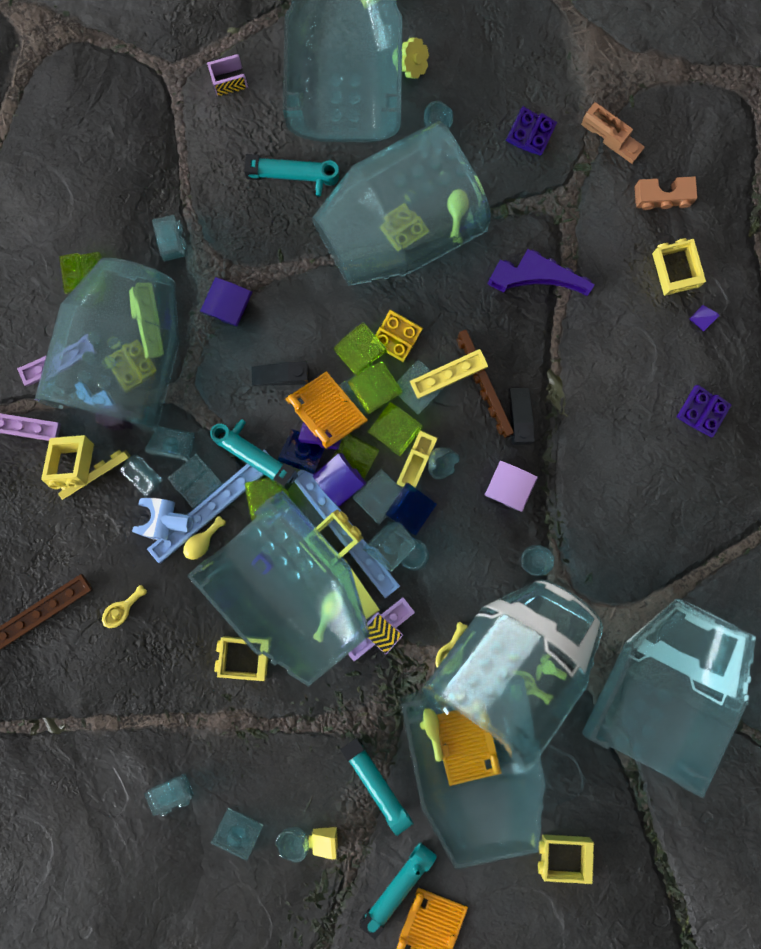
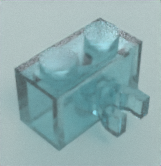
(169, 238)
(168, 795)

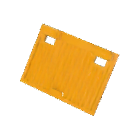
(326, 409)
(466, 749)
(432, 925)

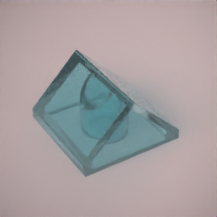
(171, 444)
(390, 545)
(237, 834)

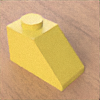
(324, 842)

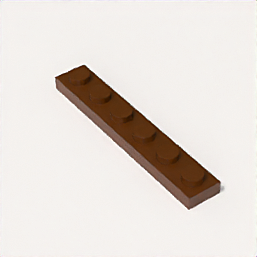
(487, 392)
(43, 610)

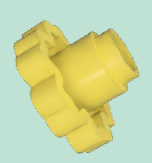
(414, 58)

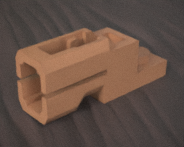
(614, 131)

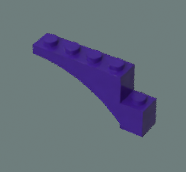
(537, 270)

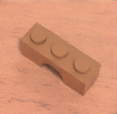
(650, 195)

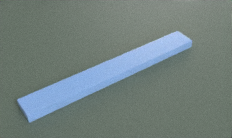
(325, 506)
(206, 511)

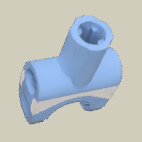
(162, 519)

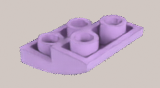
(511, 486)

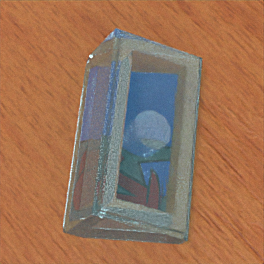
(140, 475)

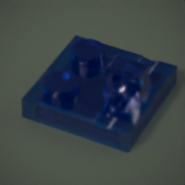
(300, 455)
(411, 508)

